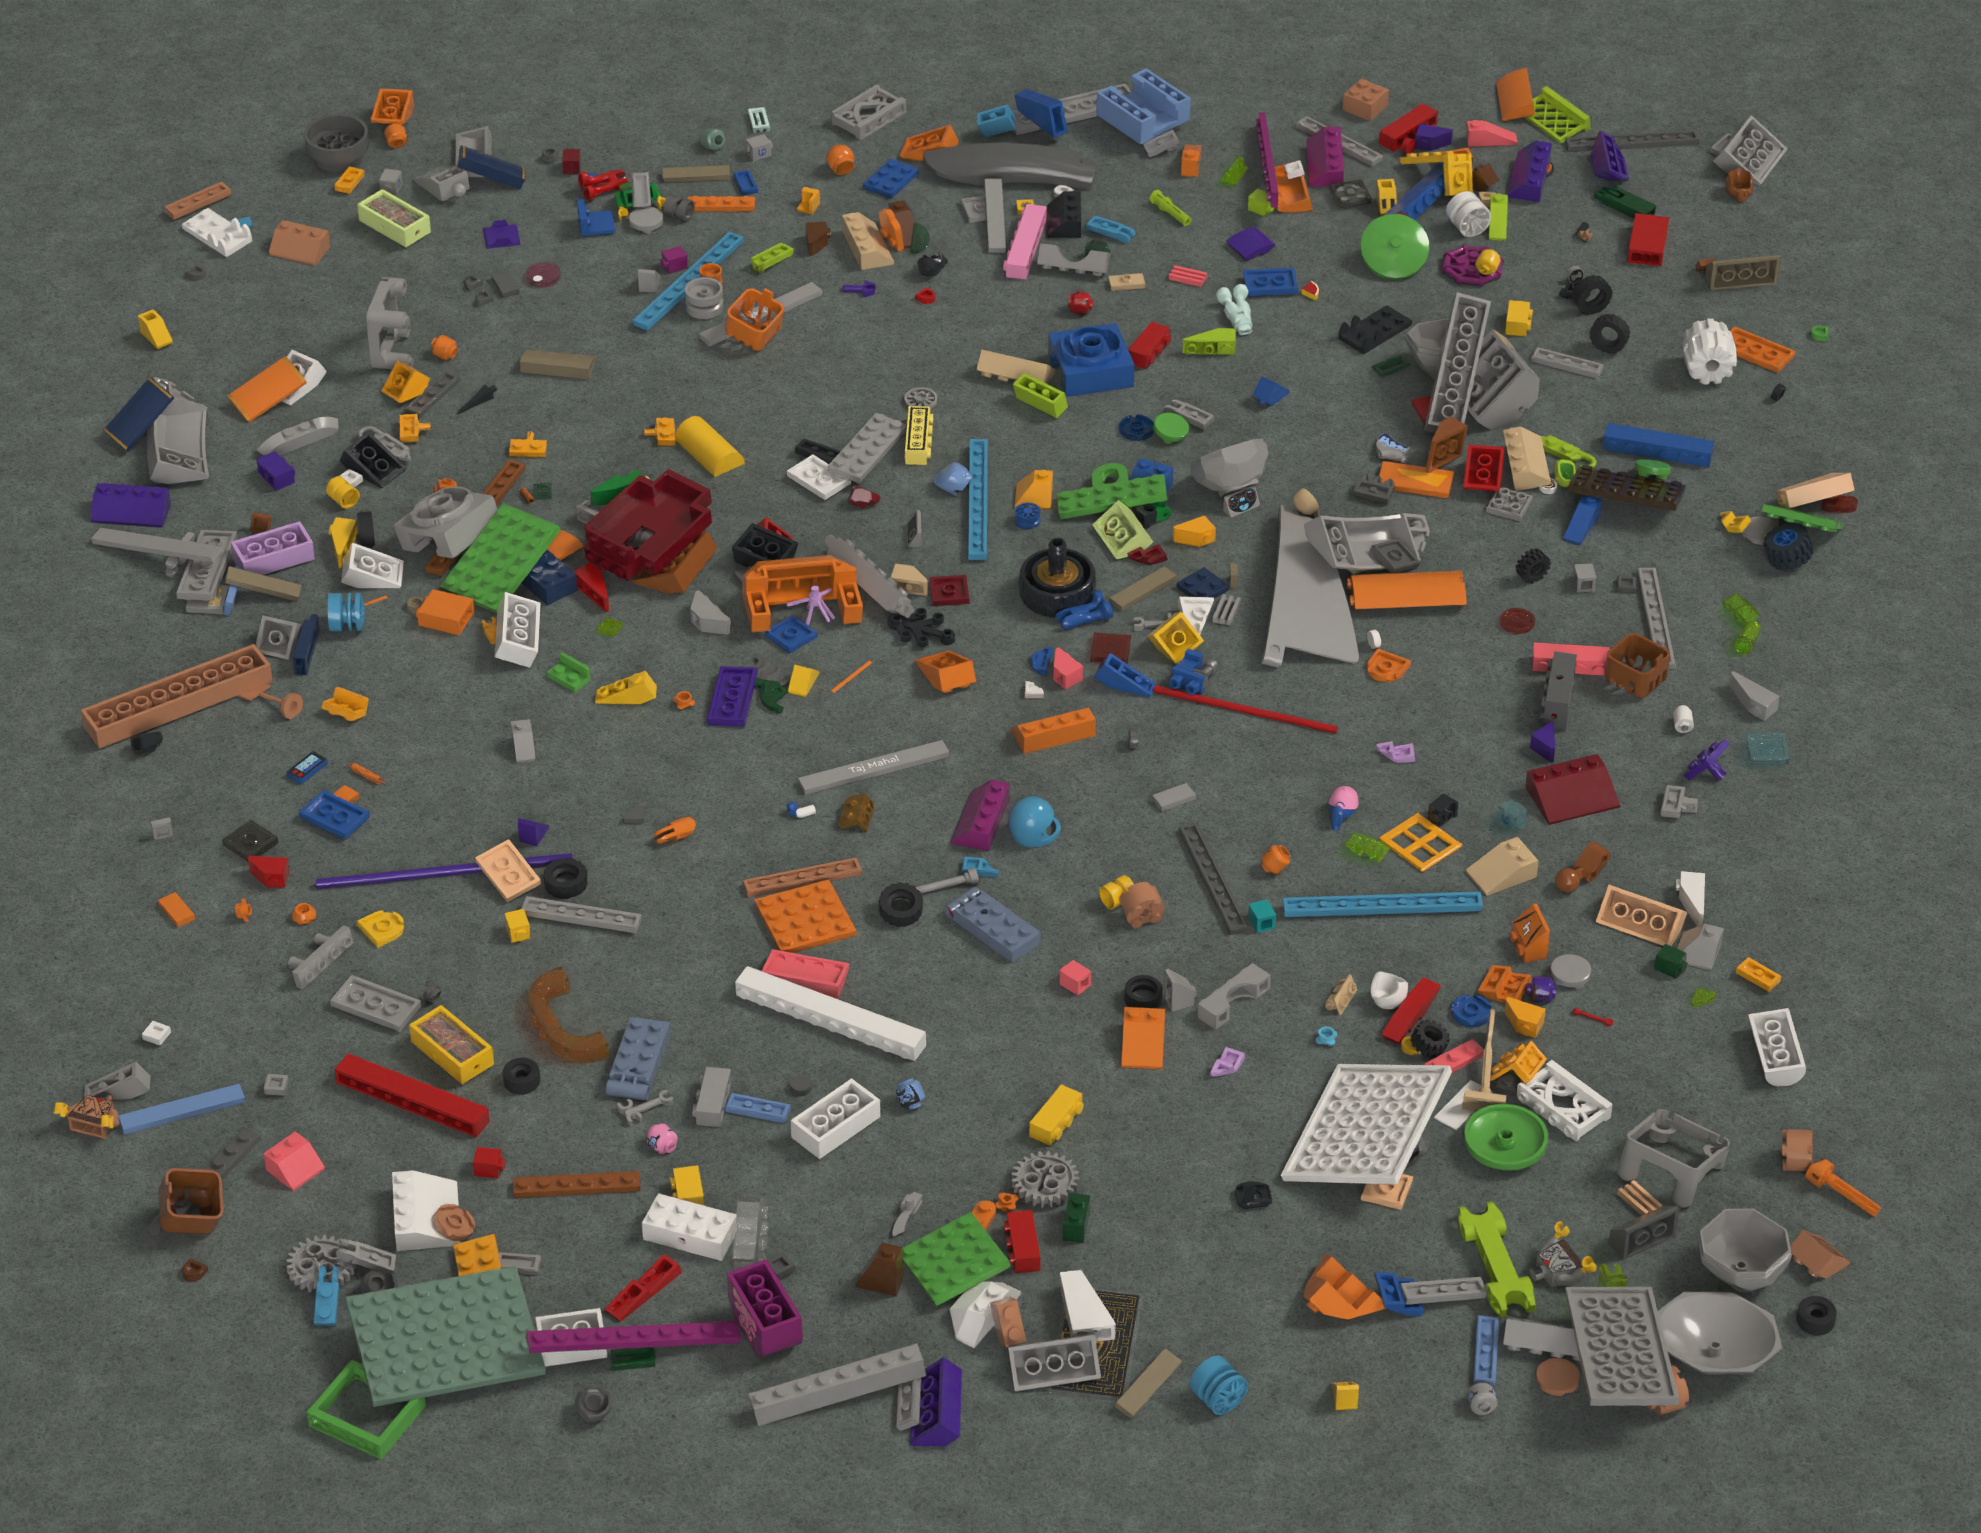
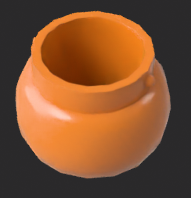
(840, 159)

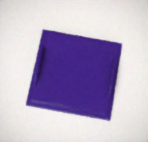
(501, 235)

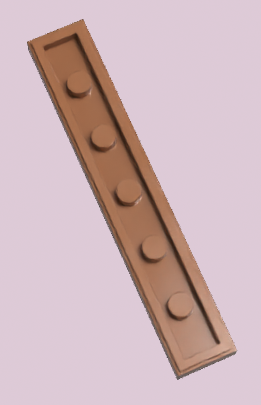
(801, 877)

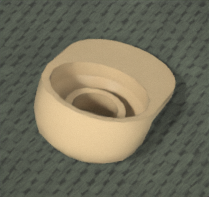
(1306, 503)

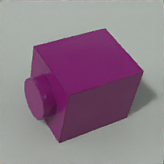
(674, 260)

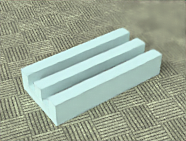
(759, 127)

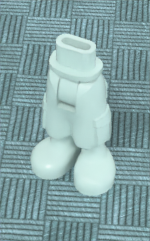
(1237, 313)

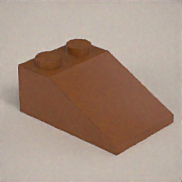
(1446, 443)

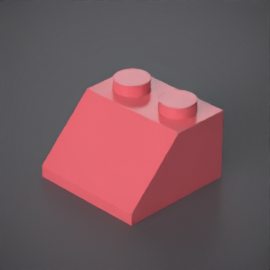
(293, 1161)

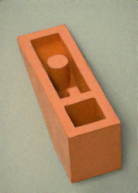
(1191, 160)

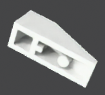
(1691, 894)

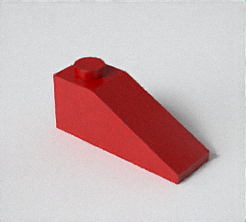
(592, 584)

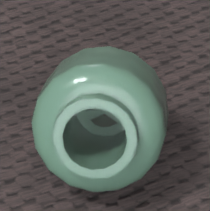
(712, 139)

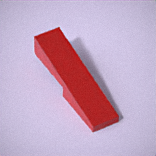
(640, 1291)

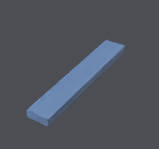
(181, 1109)

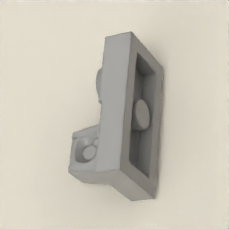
(1161, 143)

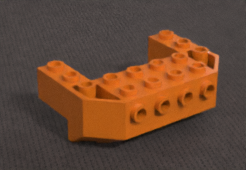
(792, 580)

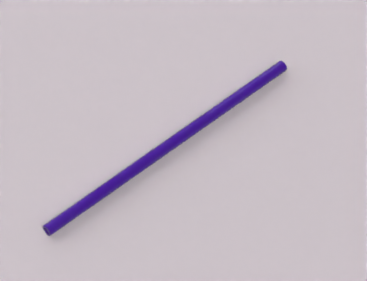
(423, 872)

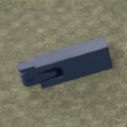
(306, 645)

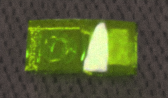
(1741, 607)
(1361, 843)

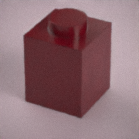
(571, 161)

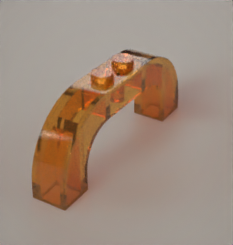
(566, 1046)

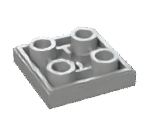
(1509, 504)

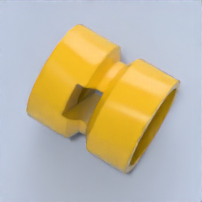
(342, 492)
(1111, 891)

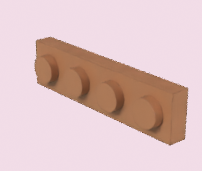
(197, 200)

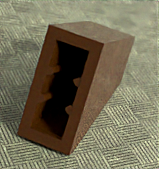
(883, 1271)

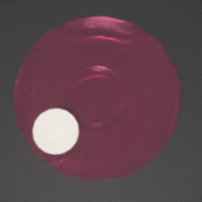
(543, 274)

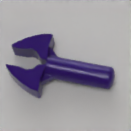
(867, 289)

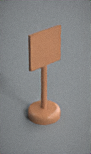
(290, 705)

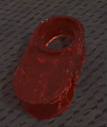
(1841, 503)

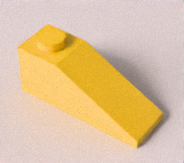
(343, 534)

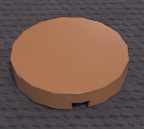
(454, 1222)
(1557, 1376)

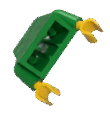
(624, 198)

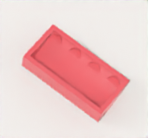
(808, 971)

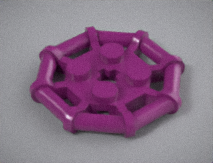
(1466, 266)

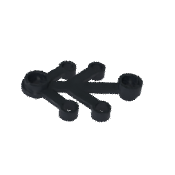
(898, 622)

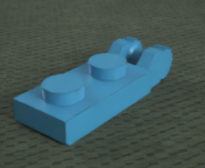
(1110, 229)
(327, 1298)

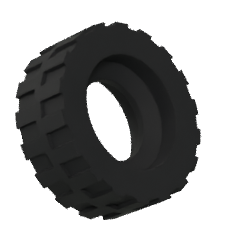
(1598, 303)
(1616, 324)
(565, 889)
(898, 918)

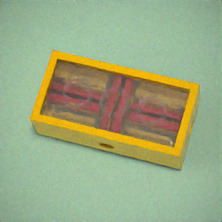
(451, 1044)

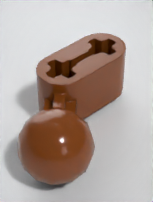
(1586, 867)

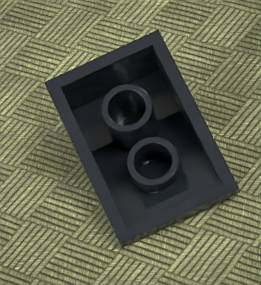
(372, 460)

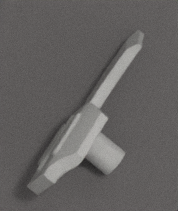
(908, 1208)

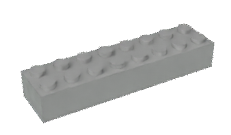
(1458, 360)

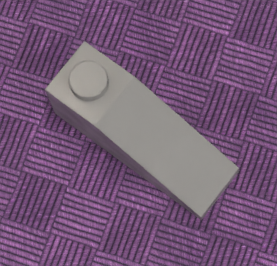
(1755, 698)
(121, 1084)

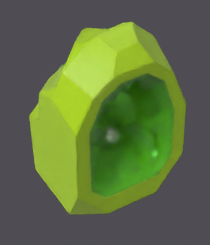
(1564, 472)

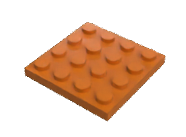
(805, 917)

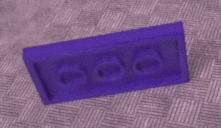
(732, 696)

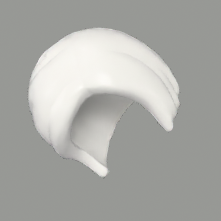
(1388, 990)

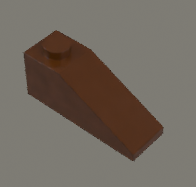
(905, 219)

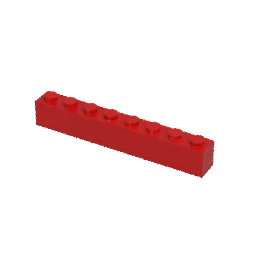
(412, 1095)

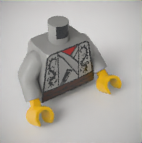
(1559, 1263)

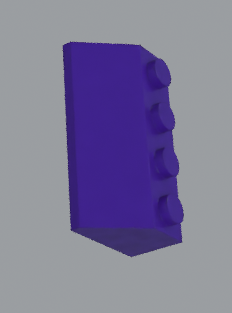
(1530, 171)
(130, 505)
(939, 1405)

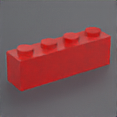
(1407, 127)

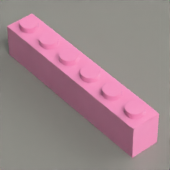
(1025, 241)

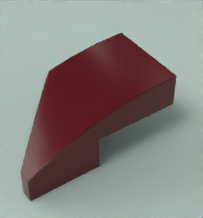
(1150, 556)

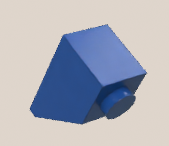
(1269, 392)

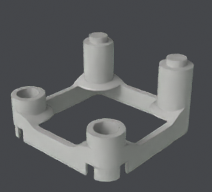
(396, 322)
(1660, 1130)

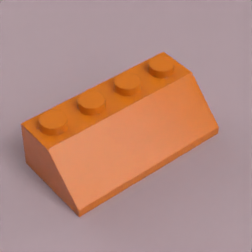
(1055, 730)

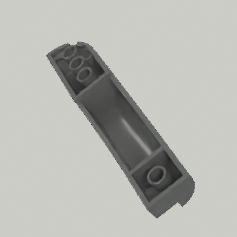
(1012, 164)

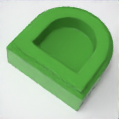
(1819, 333)

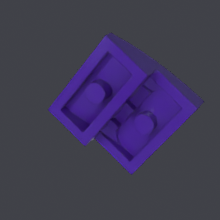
(1250, 243)

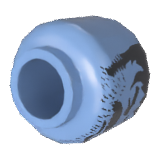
(910, 1093)

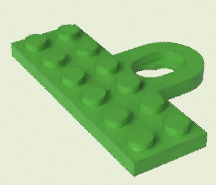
(1104, 496)

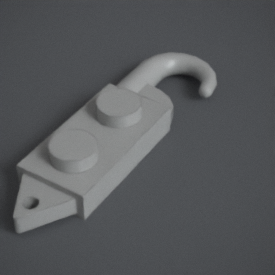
(397, 448)

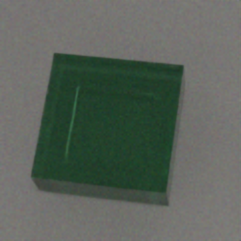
(542, 491)

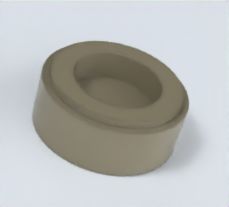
(413, 604)

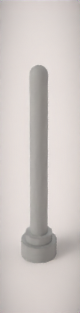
(969, 877)

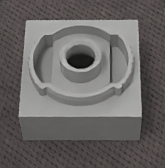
(450, 517)

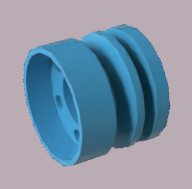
(345, 612)
(1218, 1385)

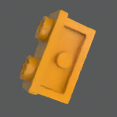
(346, 704)

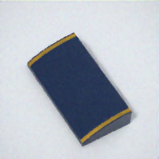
(491, 167)
(138, 414)

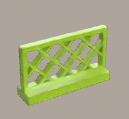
(1563, 109)

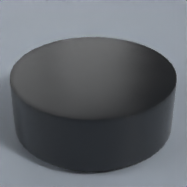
(1778, 392)

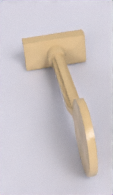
(1477, 1100)

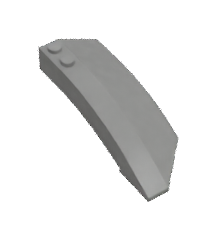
(177, 440)
(1348, 541)

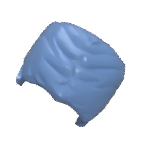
(952, 478)

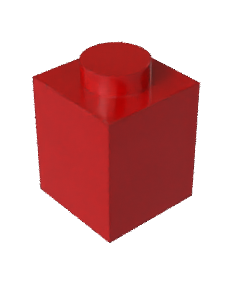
(488, 1162)

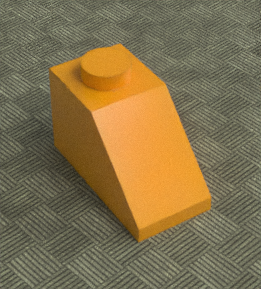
(1195, 532)
(1524, 1017)

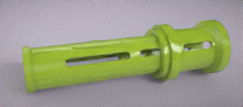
(1165, 204)

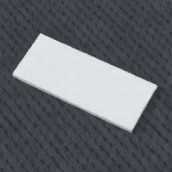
(1452, 1112)

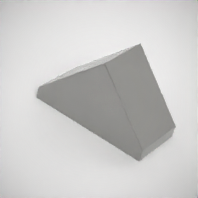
(648, 280)

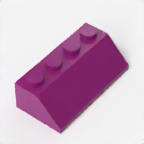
(1325, 157)
(982, 815)

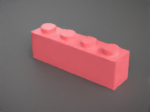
(1589, 660)

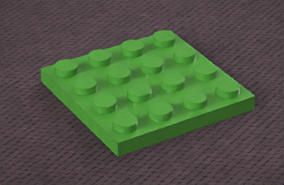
(1804, 518)
(954, 1259)

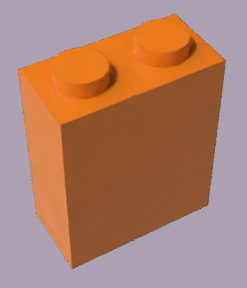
(445, 612)

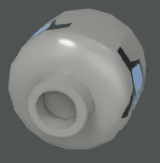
(1482, 1399)

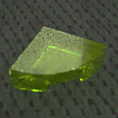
(1703, 996)

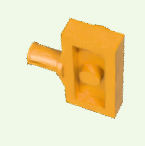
(411, 427)
(663, 432)
(528, 447)

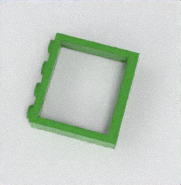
(351, 1434)

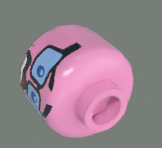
(662, 1138)

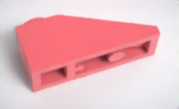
(1487, 134)

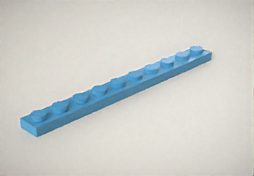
(676, 291)
(978, 499)
(1382, 904)

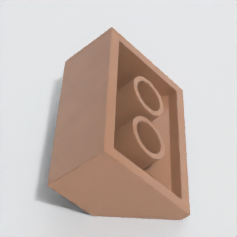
(299, 242)

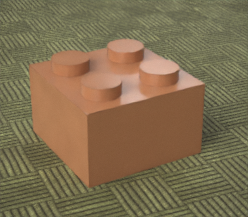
(1365, 99)

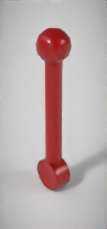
(1608, 1022)

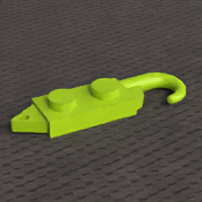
(1565, 450)

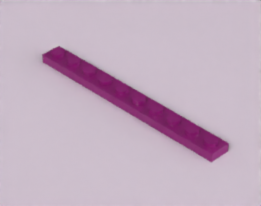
(1267, 159)
(632, 1336)

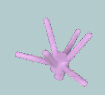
(815, 599)

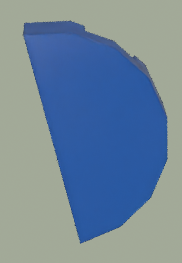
(1041, 660)

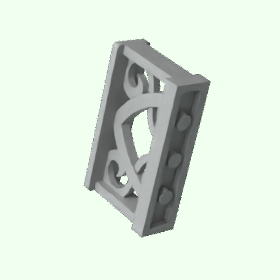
(886, 112)

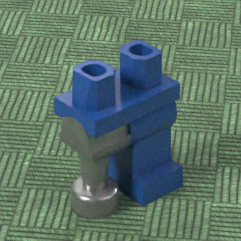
(1189, 675)

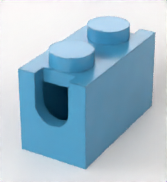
(996, 121)

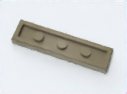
(698, 173)
(263, 584)
(1143, 588)
(1148, 1383)

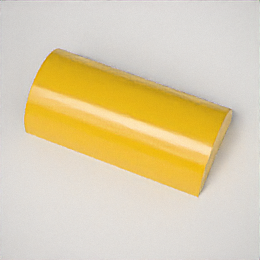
(707, 446)

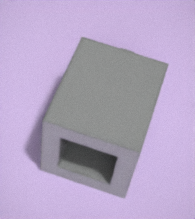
(758, 147)
(391, 181)
(1584, 577)

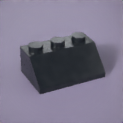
(1064, 216)
(762, 545)

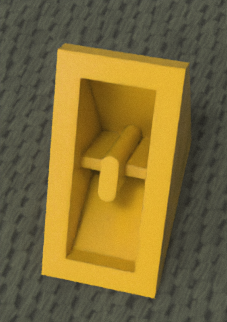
(802, 680)
(1345, 1395)

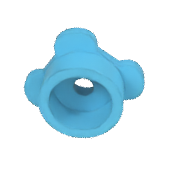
(1326, 1036)

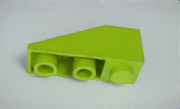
(1215, 341)

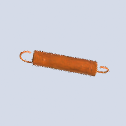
(365, 773)

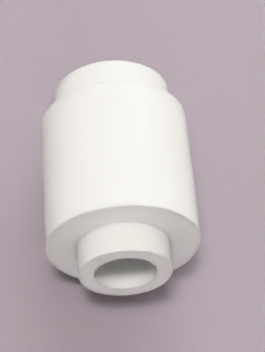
(1683, 719)

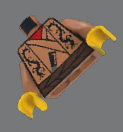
(90, 1115)

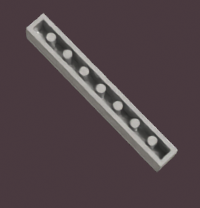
(837, 1384)

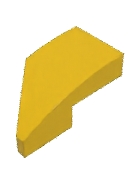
(1734, 524)

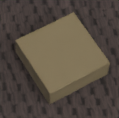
(1233, 576)

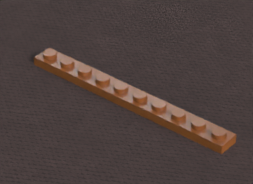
(498, 488)

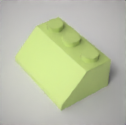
(1127, 530)

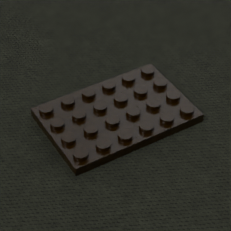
(1627, 488)

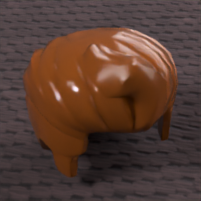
(1739, 184)

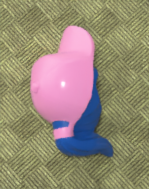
(1342, 805)

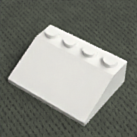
(415, 1203)

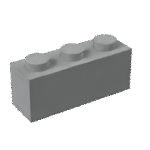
(712, 1097)

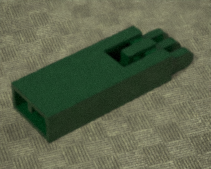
(1624, 201)

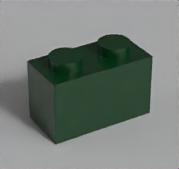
(1076, 1217)

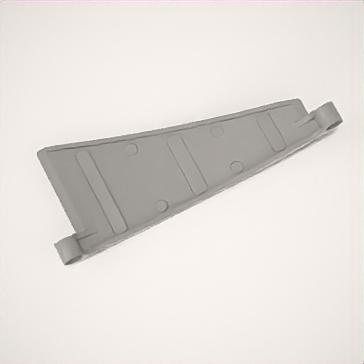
(1307, 599)

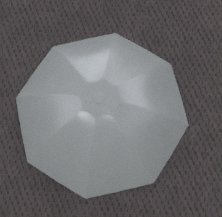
(1719, 1332)

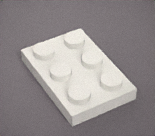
(814, 476)

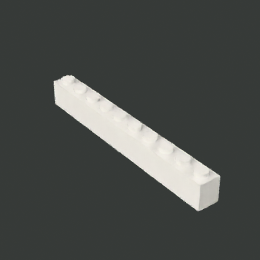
(831, 1013)

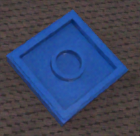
(791, 634)

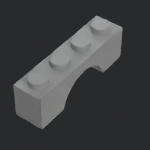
(1095, 261)
(1248, 983)

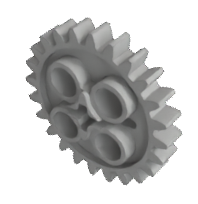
(1032, 1172)
(306, 1260)

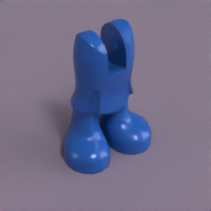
(1095, 610)

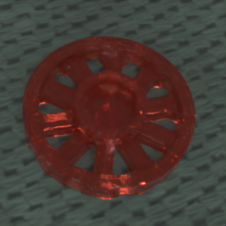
(1517, 620)

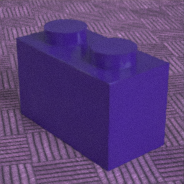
(275, 470)

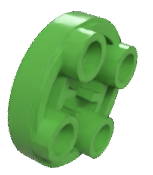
(1171, 427)
(1652, 467)

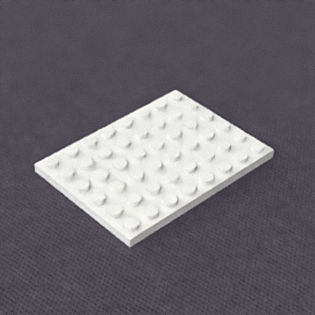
(1366, 1123)

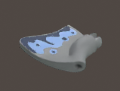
(1390, 449)

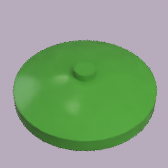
(1394, 247)
(1506, 1137)

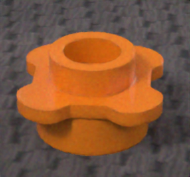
(683, 700)
(243, 910)
(1006, 1202)

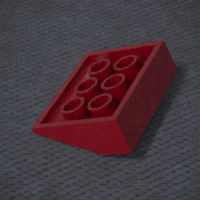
(1572, 789)

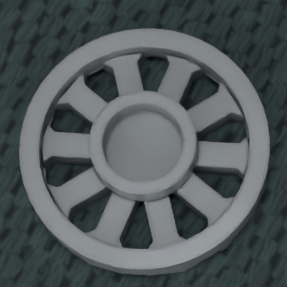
(920, 397)

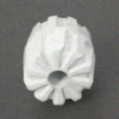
(1709, 351)

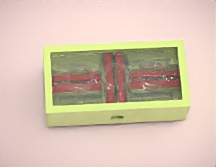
(394, 218)

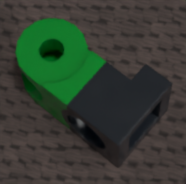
(1152, 513)

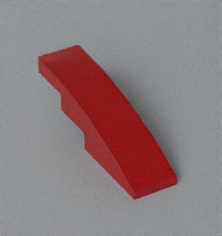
(1410, 1010)

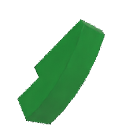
(611, 488)

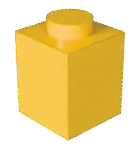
(517, 925)

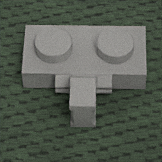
(1676, 802)

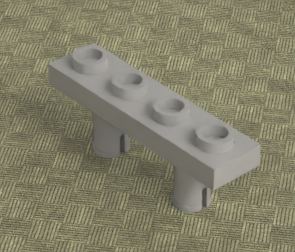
(320, 959)

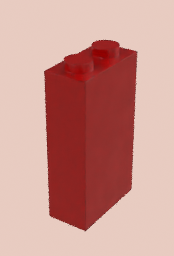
(1648, 239)

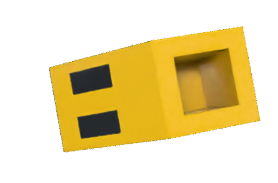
(1385, 195)

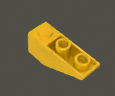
(631, 690)

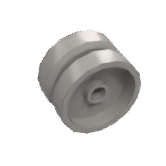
(704, 298)

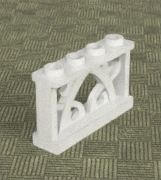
(1561, 1117)

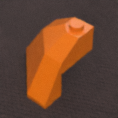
(1339, 1292)

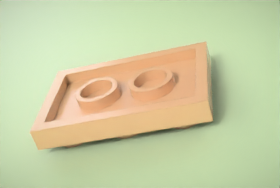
(508, 870)

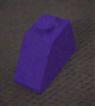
(1433, 137)

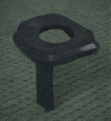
(1246, 1191)

